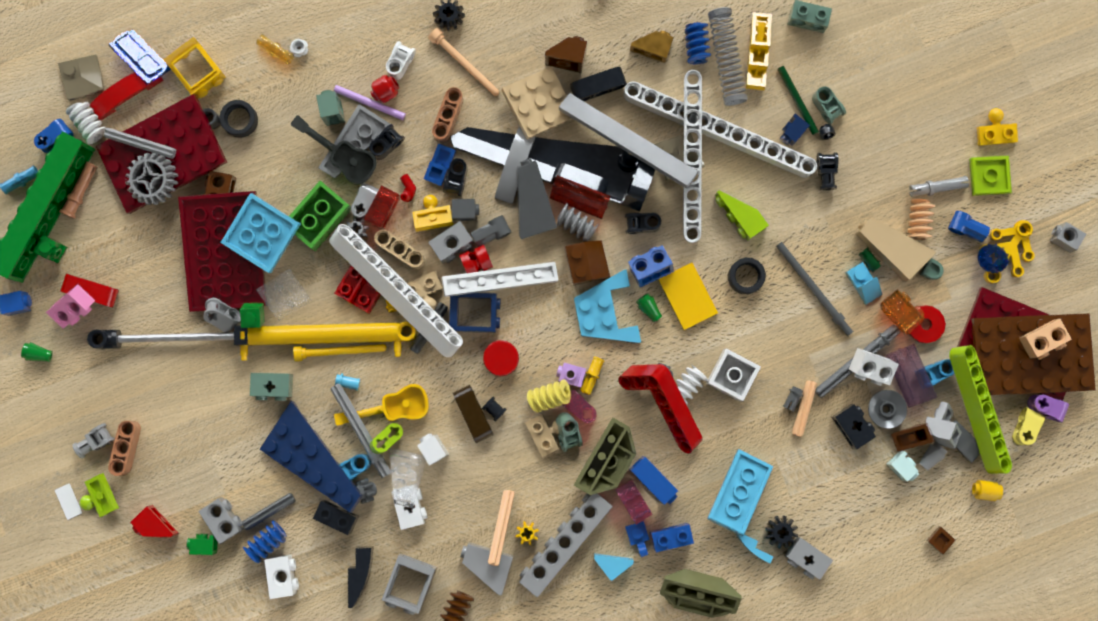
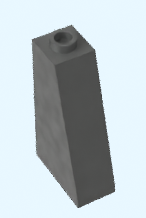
(533, 203)

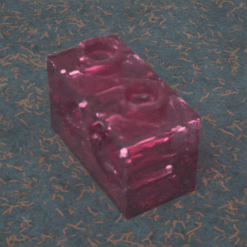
(633, 501)

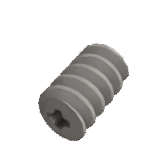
(577, 224)

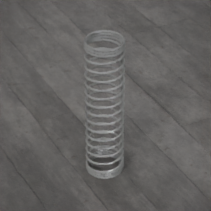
(723, 14)

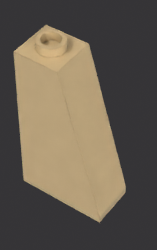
(897, 250)

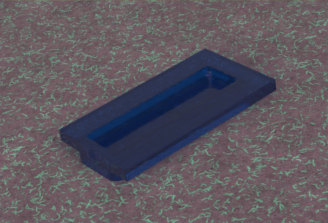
(139, 56)

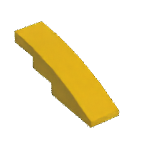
(758, 51)

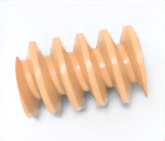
(920, 219)

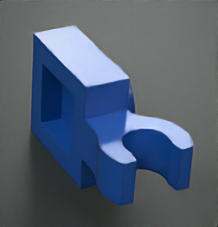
(637, 535)

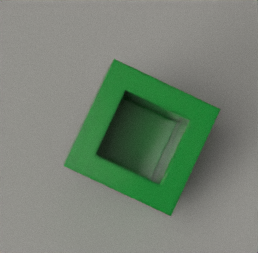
(252, 315)

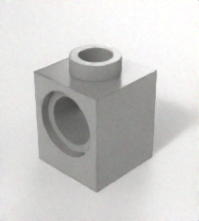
(1075, 237)

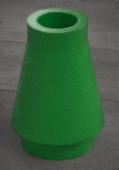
(648, 307)
(34, 352)

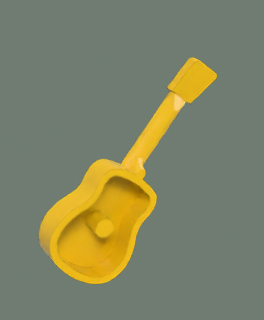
(408, 403)

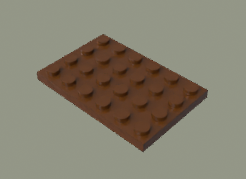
(1011, 370)

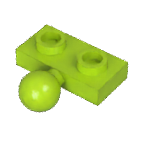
(100, 496)

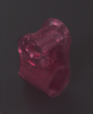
(578, 405)

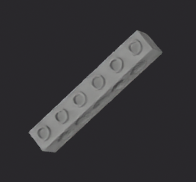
(538, 584)

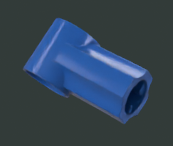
(964, 225)

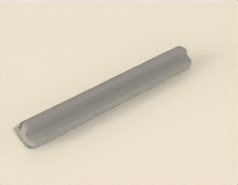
(139, 143)

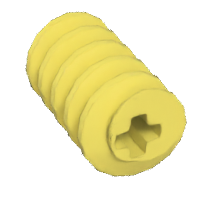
(549, 396)

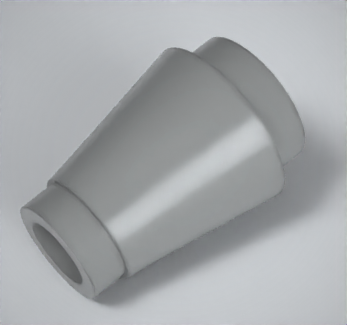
(933, 455)

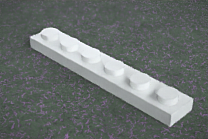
(499, 279)

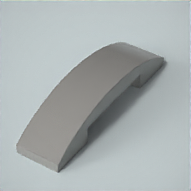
(518, 152)

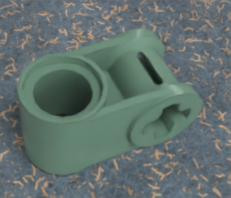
(828, 106)
(570, 435)

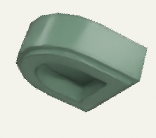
(932, 270)

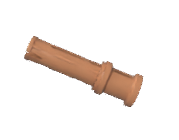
(75, 198)

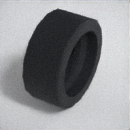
(228, 108)
(732, 276)

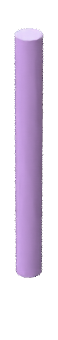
(369, 102)

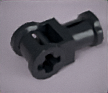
(827, 168)

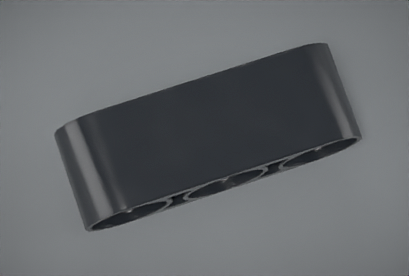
(599, 84)

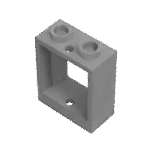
(417, 565)

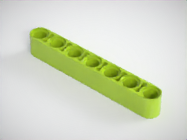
(980, 410)

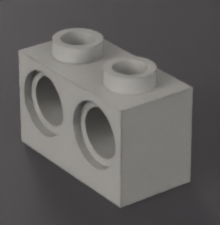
(217, 523)

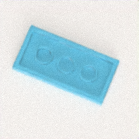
(740, 492)

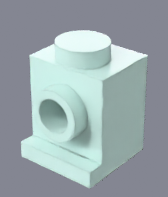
(903, 467)

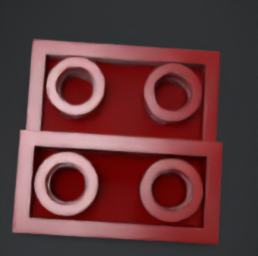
(357, 290)

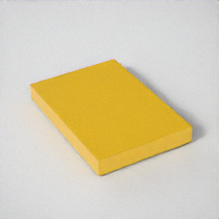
(688, 296)

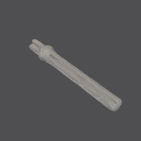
(360, 429)

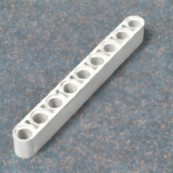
(693, 147)
(396, 291)

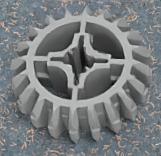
(146, 165)

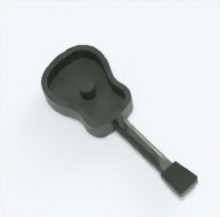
(354, 163)

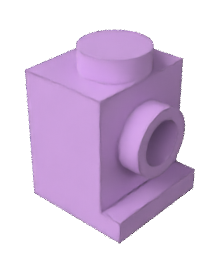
(579, 373)

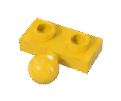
(997, 133)
(433, 216)

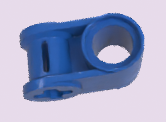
(49, 135)

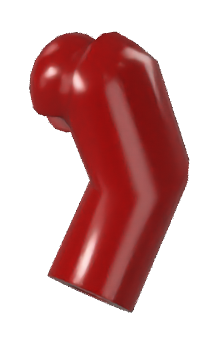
(409, 190)

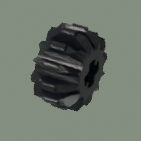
(456, 17)
(784, 537)

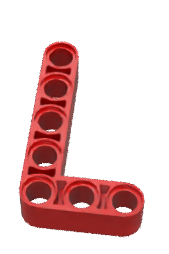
(669, 400)

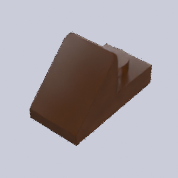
(912, 437)

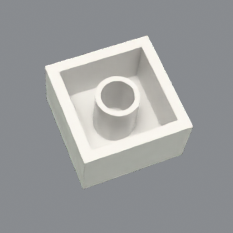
(733, 375)

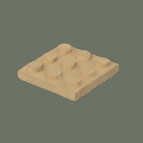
(537, 102)

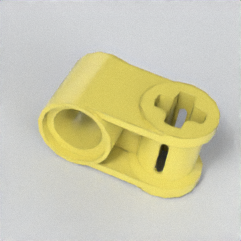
(1029, 424)

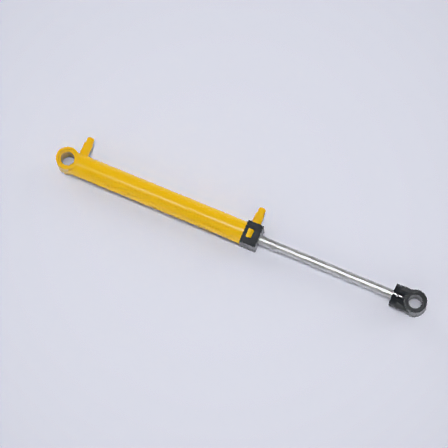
(273, 336)

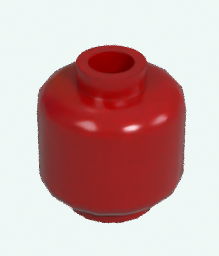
(384, 88)

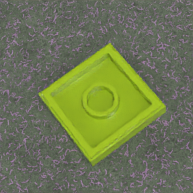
(990, 175)

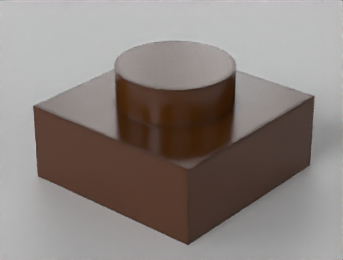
(940, 540)

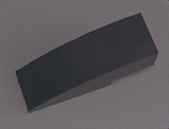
(359, 574)

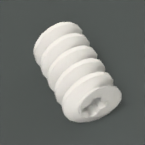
(86, 122)
(690, 382)

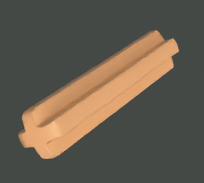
(804, 408)

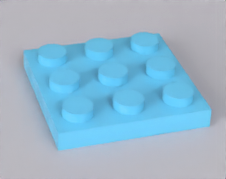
(260, 233)

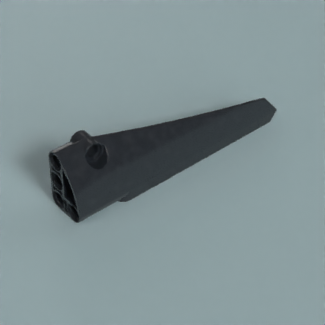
(592, 165)

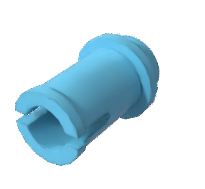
(347, 382)

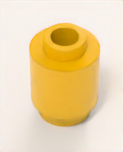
(987, 490)

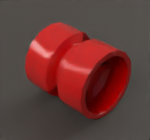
(477, 260)

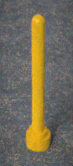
(302, 353)

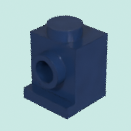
(793, 130)

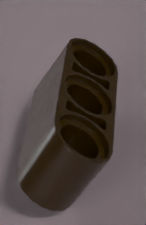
(473, 413)

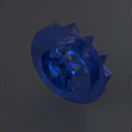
(986, 261)

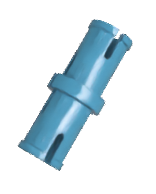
(19, 180)

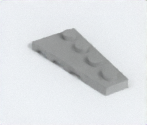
(359, 131)

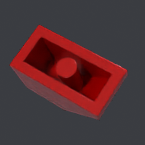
(152, 524)

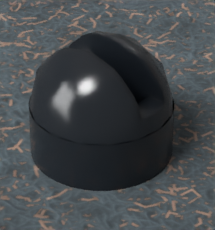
(827, 132)

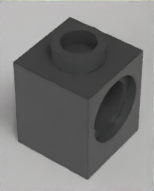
(464, 209)

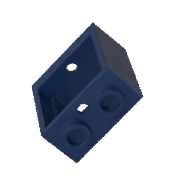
(454, 313)

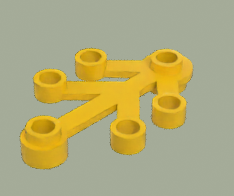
(1011, 248)

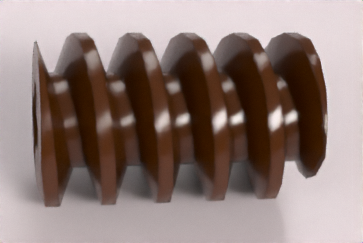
(457, 610)

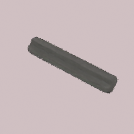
(420, 341)
(268, 511)

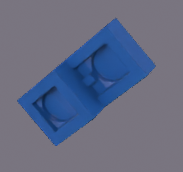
(440, 164)

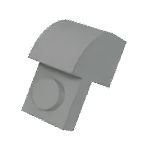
(942, 430)

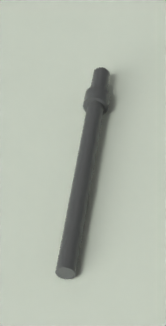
(837, 318)

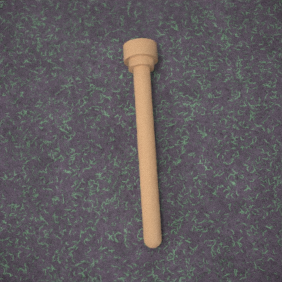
(437, 37)

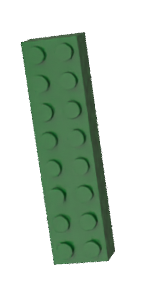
(42, 205)

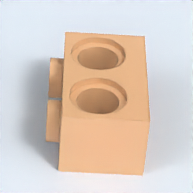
(1044, 336)

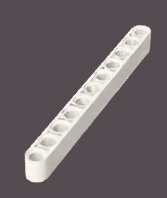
(729, 129)

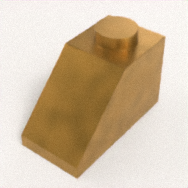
(654, 45)

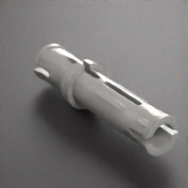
(939, 186)

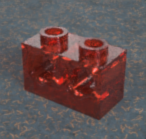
(382, 207)

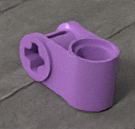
(1050, 407)

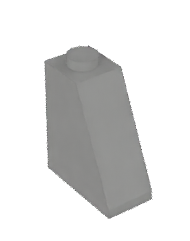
(476, 560)

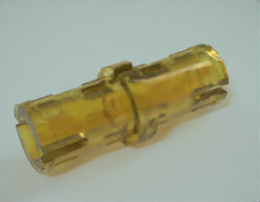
(275, 49)

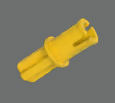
(592, 375)

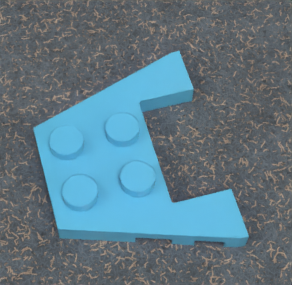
(597, 312)

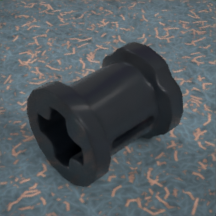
(494, 409)

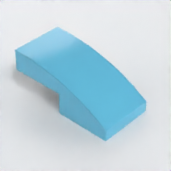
(751, 544)

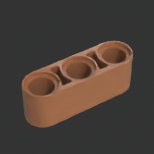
(451, 106)
(117, 454)

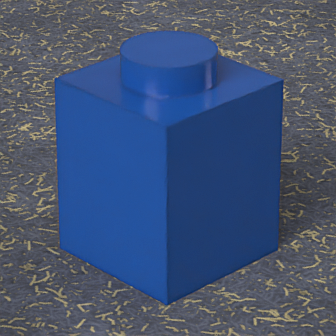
(15, 303)

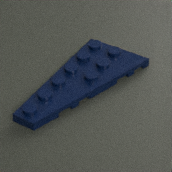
(305, 454)

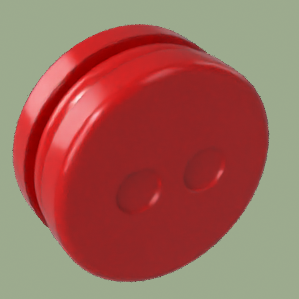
(501, 358)

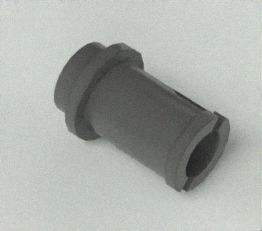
(794, 396)

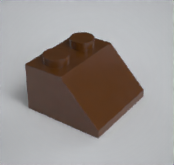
(567, 54)
(587, 262)

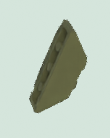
(608, 459)
(700, 593)

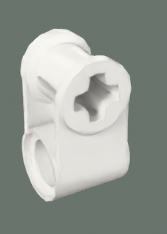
(400, 57)

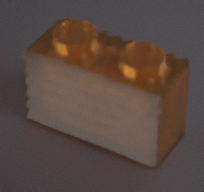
(902, 312)

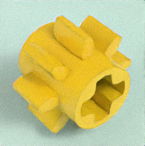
(524, 537)

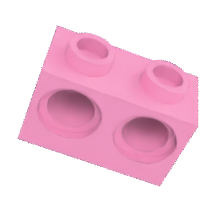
(71, 306)

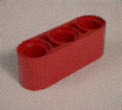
(100, 293)

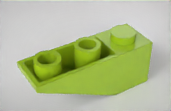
(744, 216)

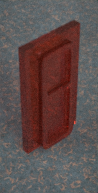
(579, 197)

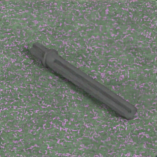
(842, 373)

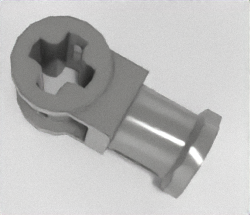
(95, 440)

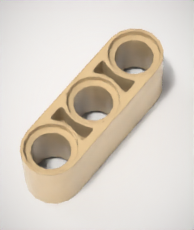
(391, 245)

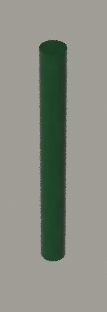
(797, 99)

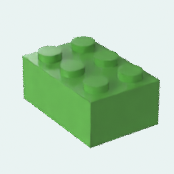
(319, 215)

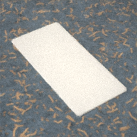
(68, 501)

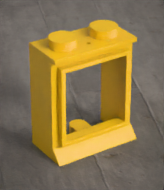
(211, 80)

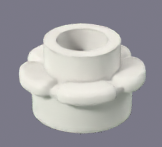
(299, 43)

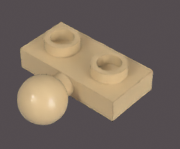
(427, 286)
(543, 434)

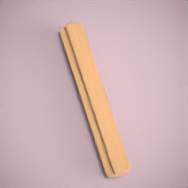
(501, 528)

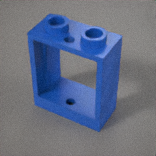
(654, 480)

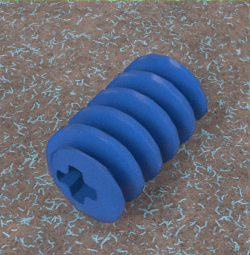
(695, 44)
(266, 542)

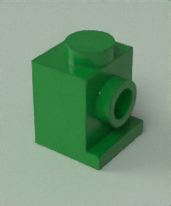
(50, 249)
(202, 545)

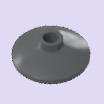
(896, 405)

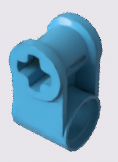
(935, 371)
(351, 468)

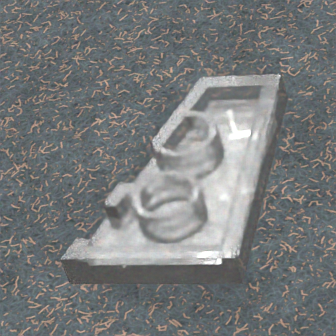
(406, 476)

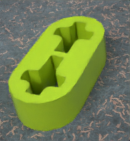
(389, 441)

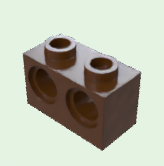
(228, 183)

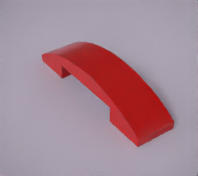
(119, 93)

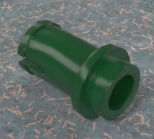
(870, 260)

